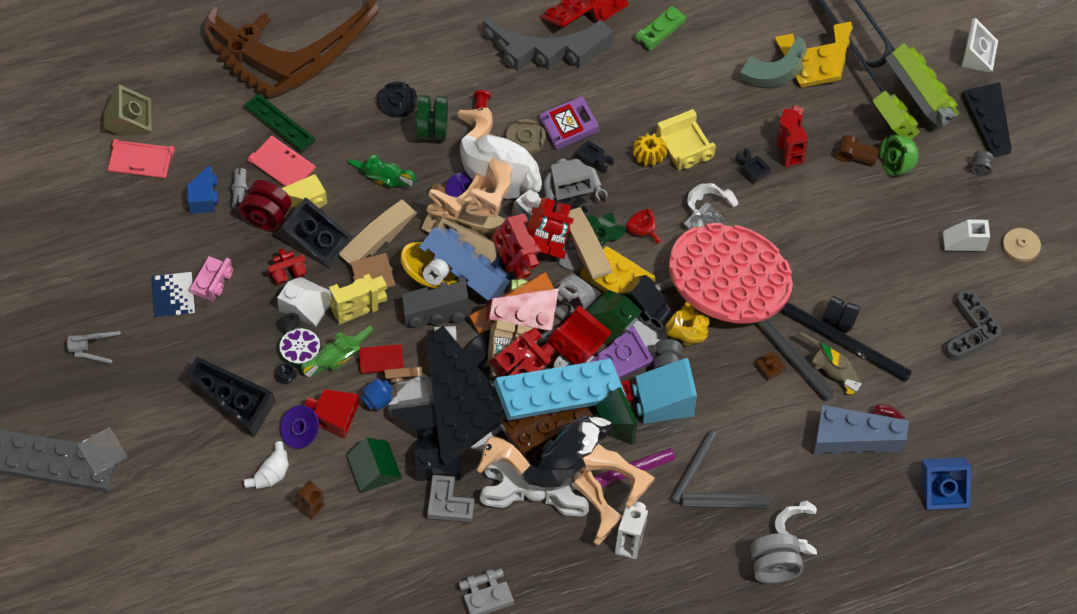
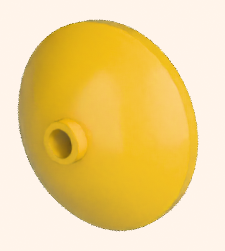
(416, 260)

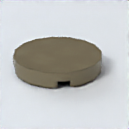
(527, 134)

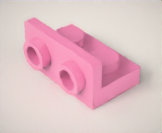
(211, 278)

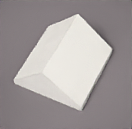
(979, 48)

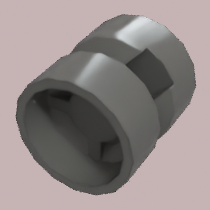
(667, 352)

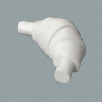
(271, 470)

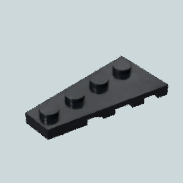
(989, 115)

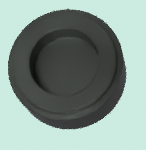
(289, 322)

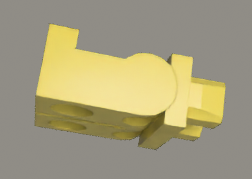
(357, 298)

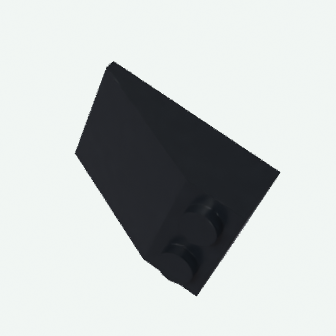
(314, 233)

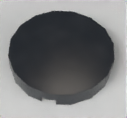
(397, 99)

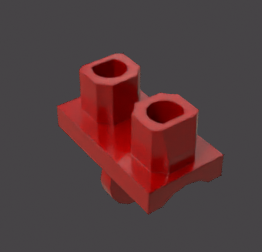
(295, 264)

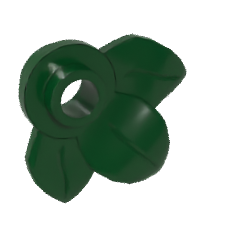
(606, 228)

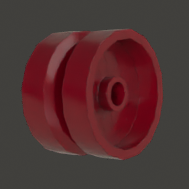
(265, 205)

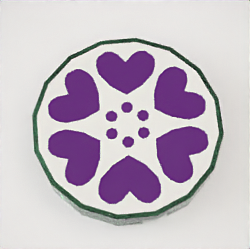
(299, 346)

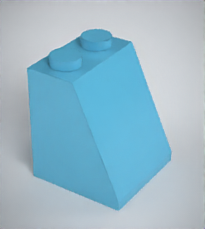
(666, 393)

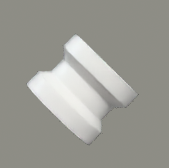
(440, 271)

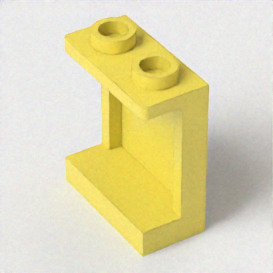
(685, 140)

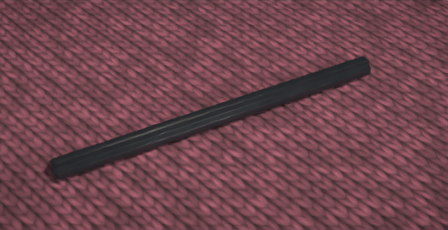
(846, 341)

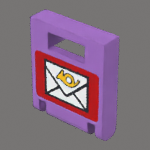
(566, 123)

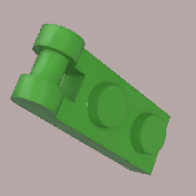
(661, 28)

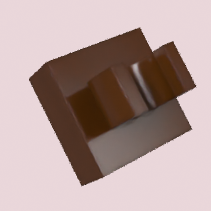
(770, 366)

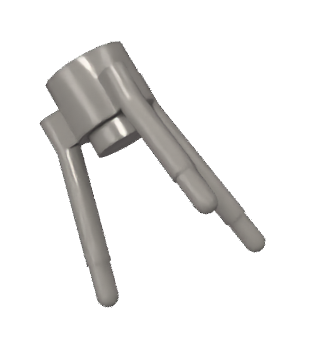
(79, 343)

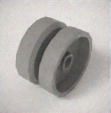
(776, 558)

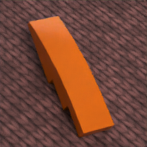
(537, 284)

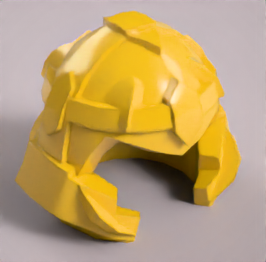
(688, 325)

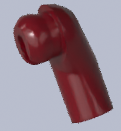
(890, 411)

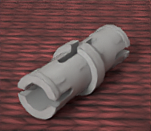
(239, 187)

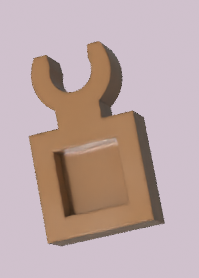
(397, 375)

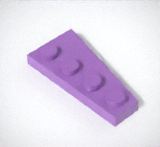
(627, 353)

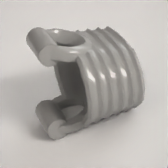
(572, 292)

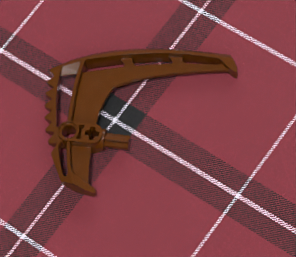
(244, 46)

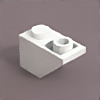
(967, 236)

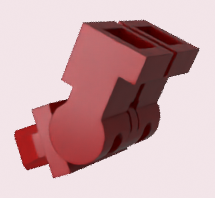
(792, 136)

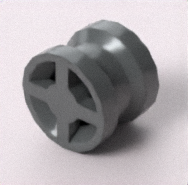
(982, 163)

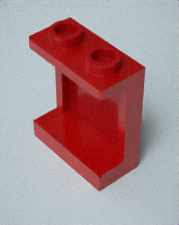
(579, 337)

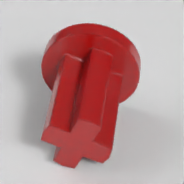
(482, 98)

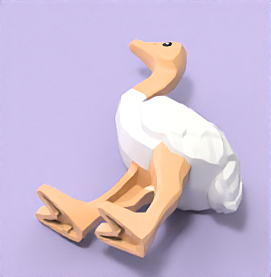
(495, 166)

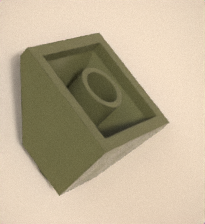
(128, 112)

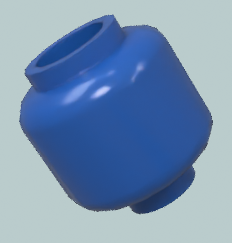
(377, 394)

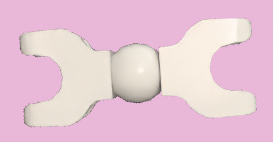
(514, 488)

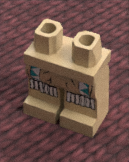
(501, 335)

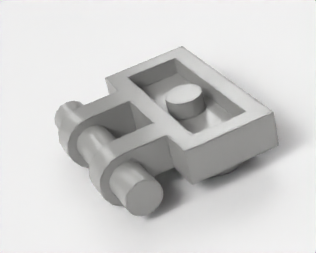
(487, 599)

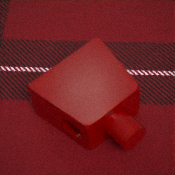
(335, 410)

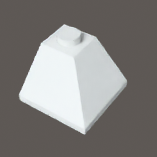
(304, 299)

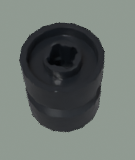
(843, 314)

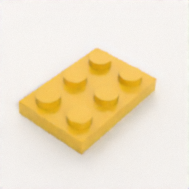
(622, 272)

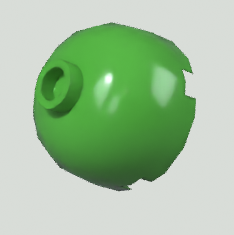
(899, 154)

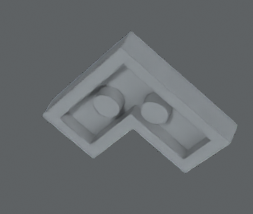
(445, 506)

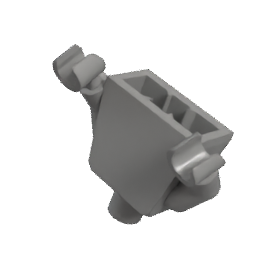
(572, 179)

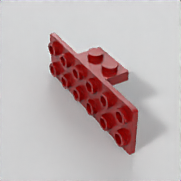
(571, 9)

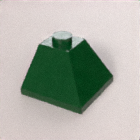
(615, 313)
(617, 411)

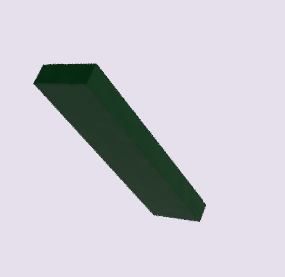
(279, 123)

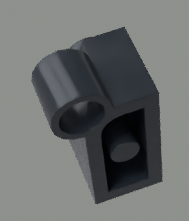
(649, 300)

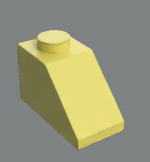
(309, 188)

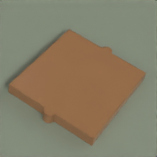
(375, 267)

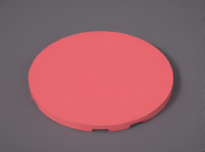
(730, 273)

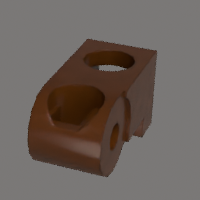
(308, 498)

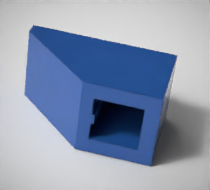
(201, 192)

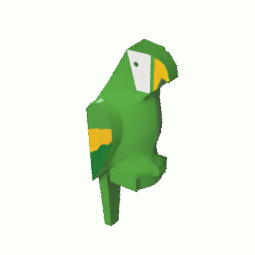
(335, 353)

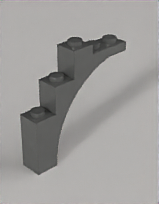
(577, 47)

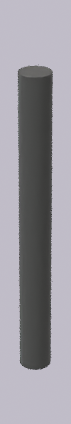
(693, 467)

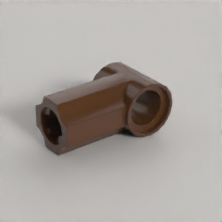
(851, 149)

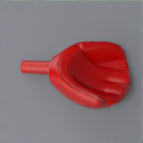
(643, 224)

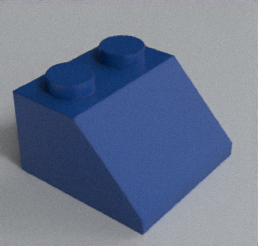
(946, 483)

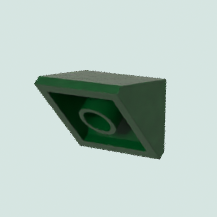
(373, 464)

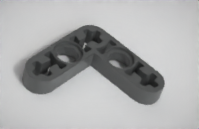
(979, 331)

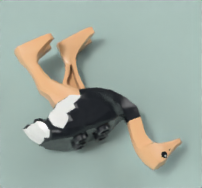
(570, 463)

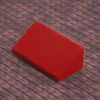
(381, 358)

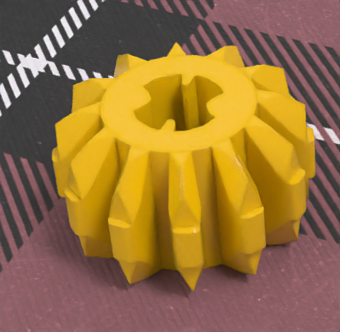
(650, 149)

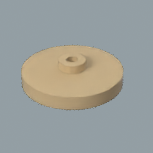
(1021, 244)

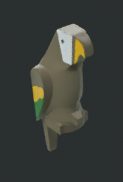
(835, 366)

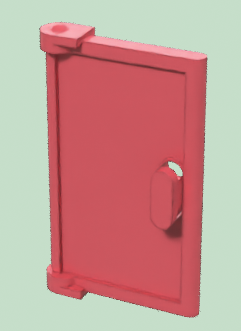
(139, 156)
(282, 167)

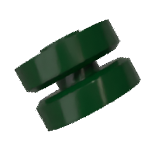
(432, 117)

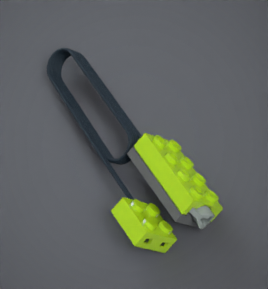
(916, 77)

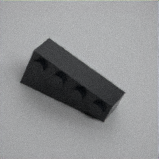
(236, 396)

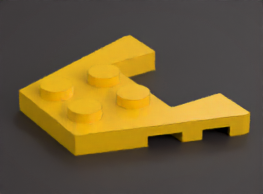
(823, 62)

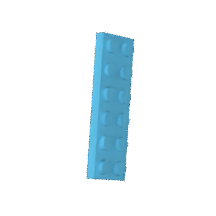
(556, 389)

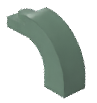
(775, 73)

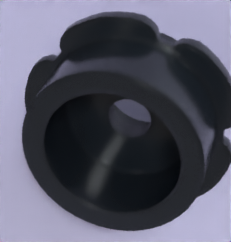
(286, 368)

